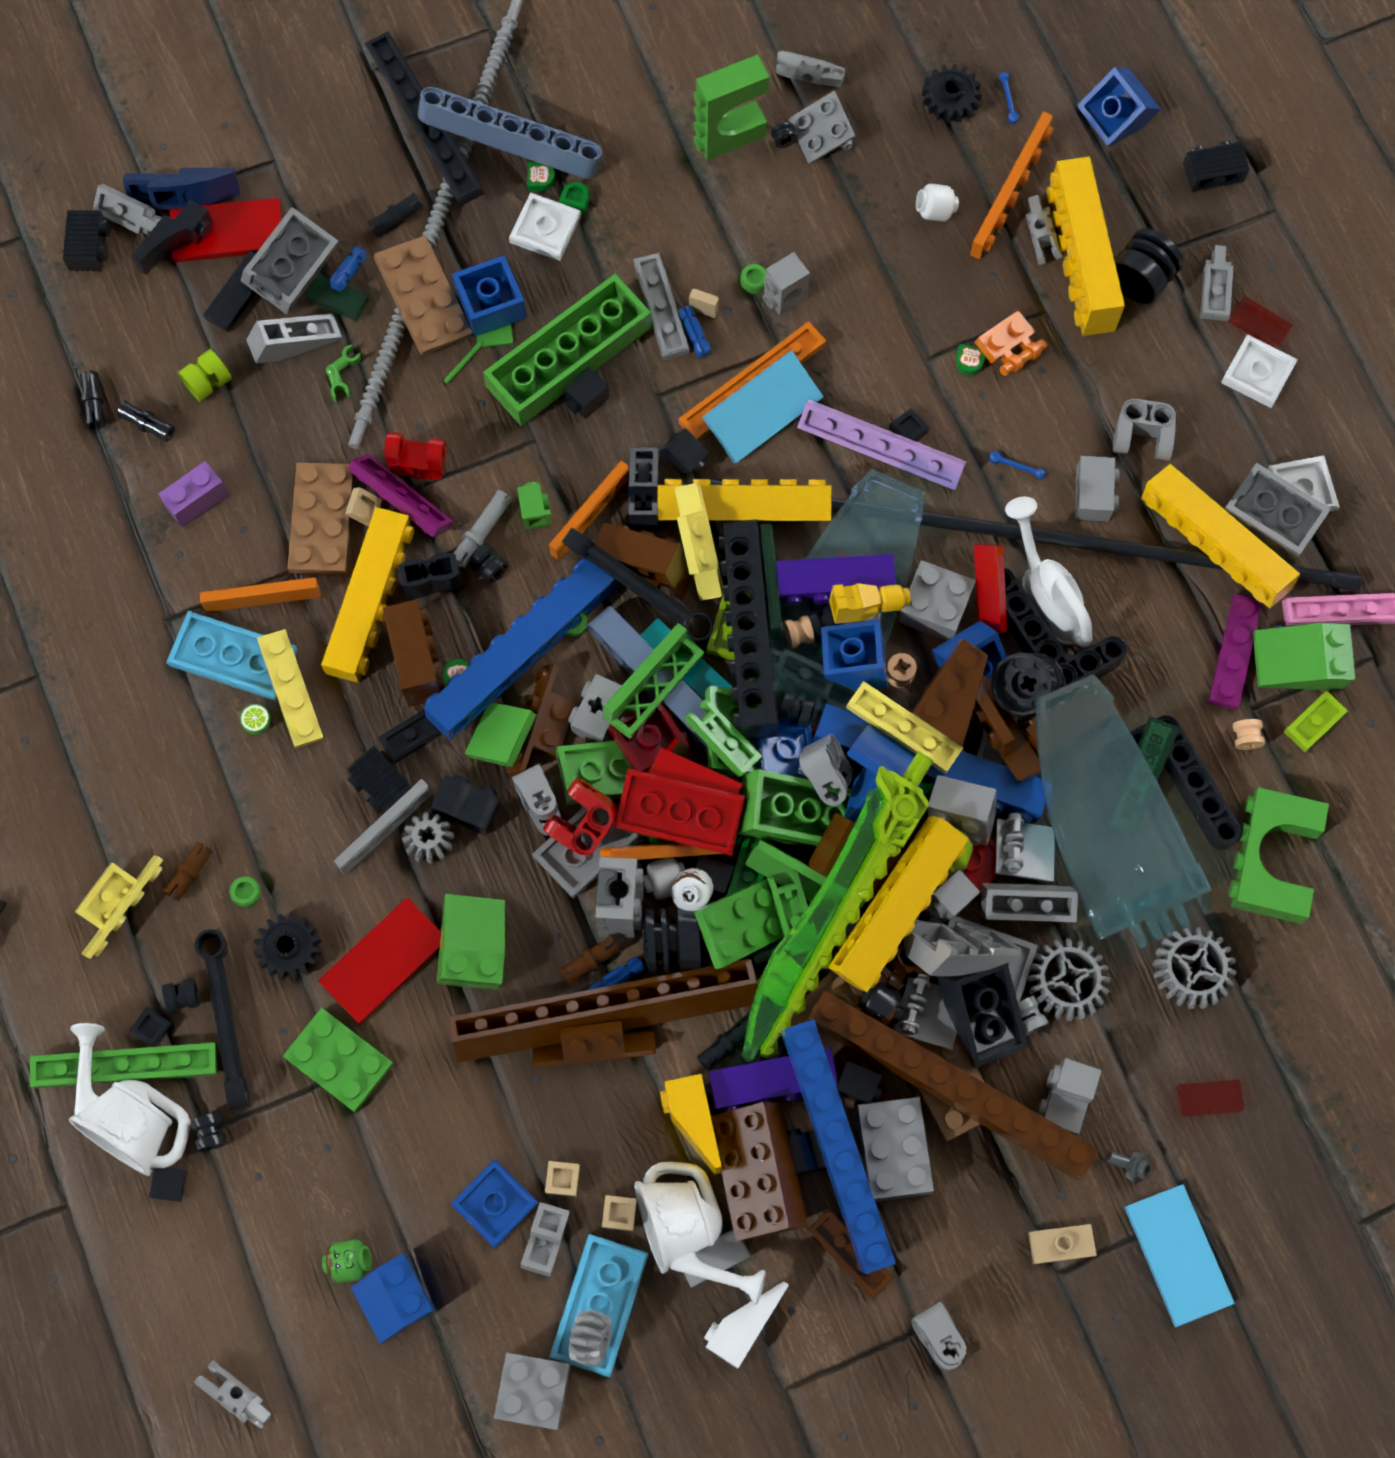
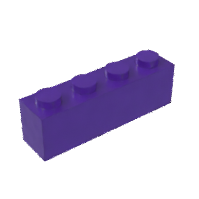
(815, 577)
(757, 1082)

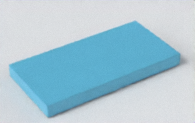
(762, 406)
(222, 654)
(1179, 1255)
(603, 1283)

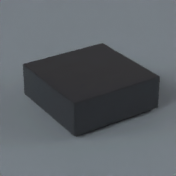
(909, 426)
(150, 1027)
(168, 1184)

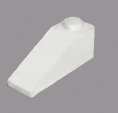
(740, 1329)

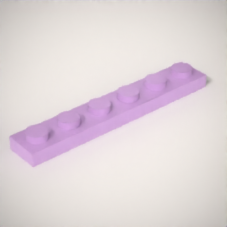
(881, 444)

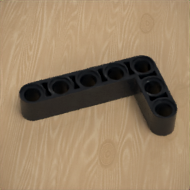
(1047, 642)
(1205, 793)

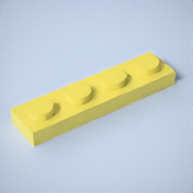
(290, 688)
(904, 726)

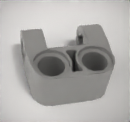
(1146, 426)
(823, 766)
(536, 795)
(935, 1330)

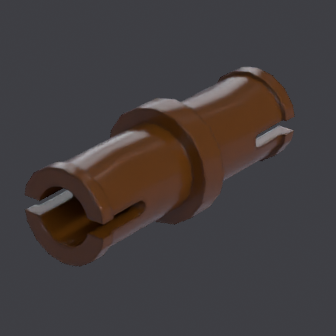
(187, 871)
(590, 959)

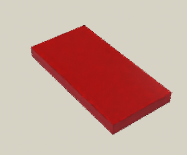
(235, 230)
(680, 811)
(382, 961)

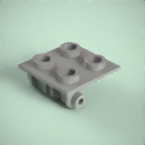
(823, 128)
(1024, 849)
(925, 1014)

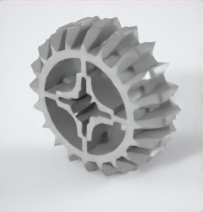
(1065, 967)
(1206, 972)

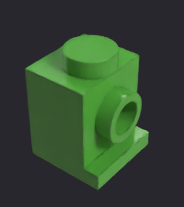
(534, 506)

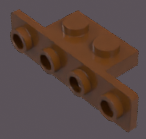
(551, 719)
(1005, 734)
(594, 1043)

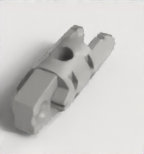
(809, 69)
(1042, 229)
(244, 1408)

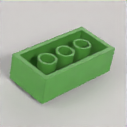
(786, 809)

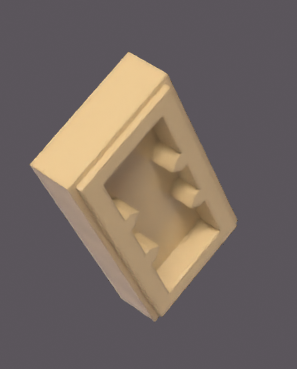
(1062, 1244)

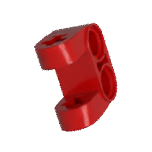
(415, 457)
(571, 836)

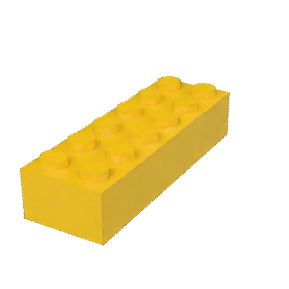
(1085, 246)

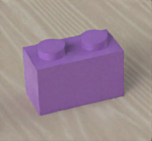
(193, 494)

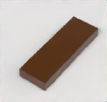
(835, 1240)

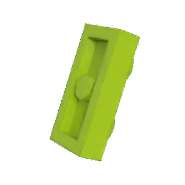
(718, 640)
(1315, 721)

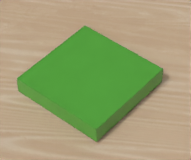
(500, 734)

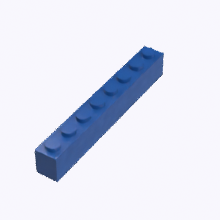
(518, 648)
(1012, 797)
(838, 1147)

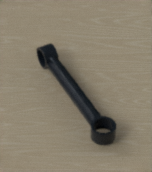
(589, 550)
(235, 1082)

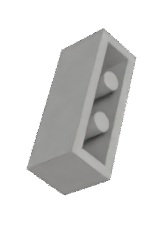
(1029, 902)

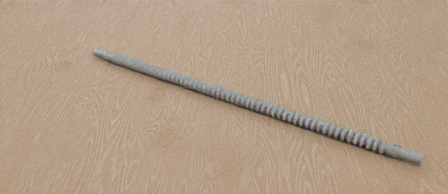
(433, 229)

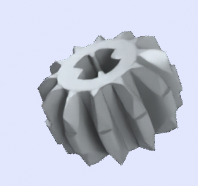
(431, 847)
(590, 1338)

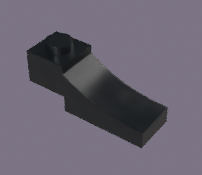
(169, 234)
(643, 489)

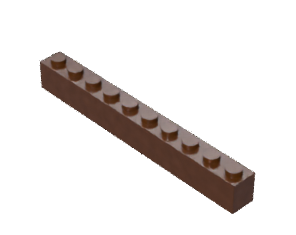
(633, 1003)
(953, 1086)

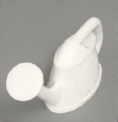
(1051, 585)
(123, 1117)
(684, 1223)

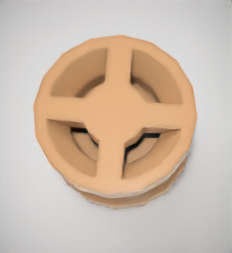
(799, 631)
(900, 677)
(1248, 734)

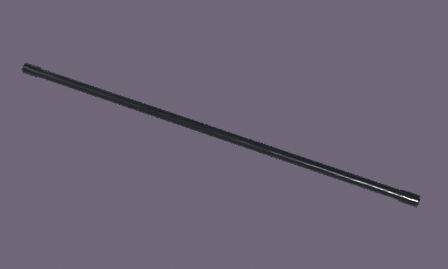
(1335, 579)

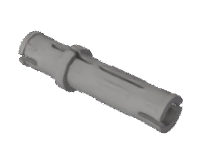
(475, 536)

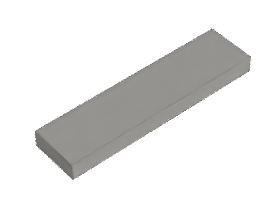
(662, 306)
(383, 827)

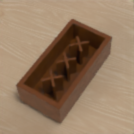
(758, 1171)

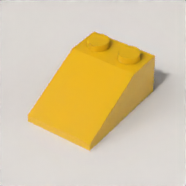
(690, 1113)

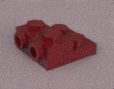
(654, 734)

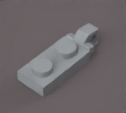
(125, 210)
(1217, 286)

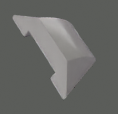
(957, 950)

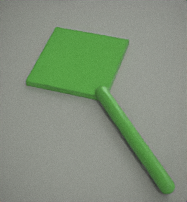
(495, 337)

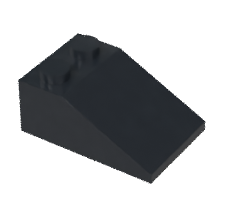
(984, 1013)

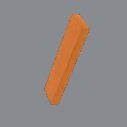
(592, 507)
(260, 594)
(654, 851)

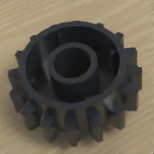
(939, 91)
(296, 960)

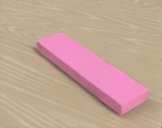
(1340, 609)

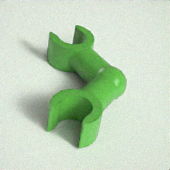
(333, 371)

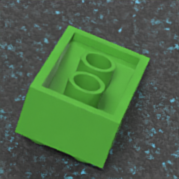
(1305, 657)
(472, 942)

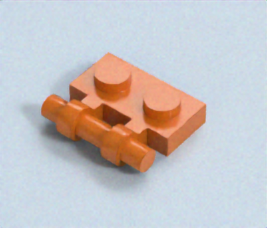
(1005, 337)

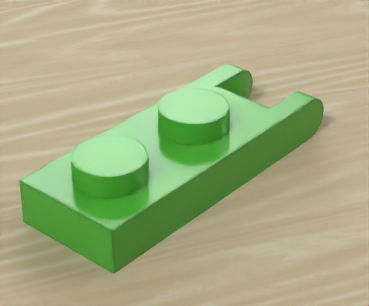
(723, 738)
(788, 901)

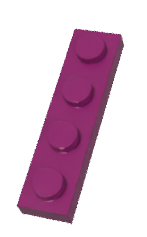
(400, 495)
(1235, 652)

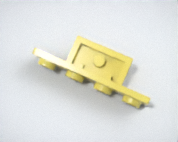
(698, 541)
(110, 900)

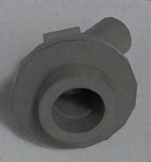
(1137, 1166)

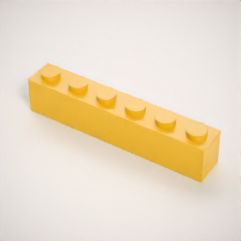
(754, 501)
(1220, 536)
(367, 594)
(899, 903)

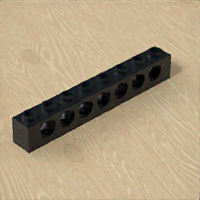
(763, 720)

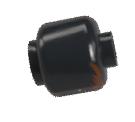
(882, 1004)

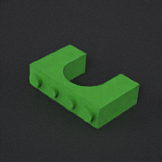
(720, 91)
(1254, 887)

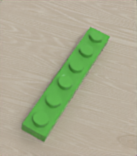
(126, 1064)

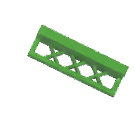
(647, 671)
(774, 862)

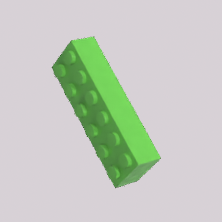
(565, 347)

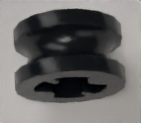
(784, 135)

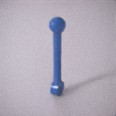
(1013, 116)
(995, 458)

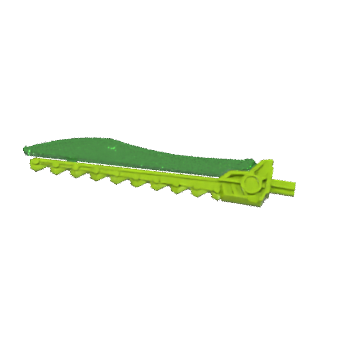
(890, 819)

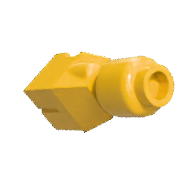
(864, 601)

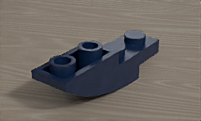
(176, 190)

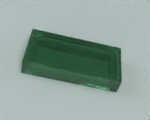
(347, 302)

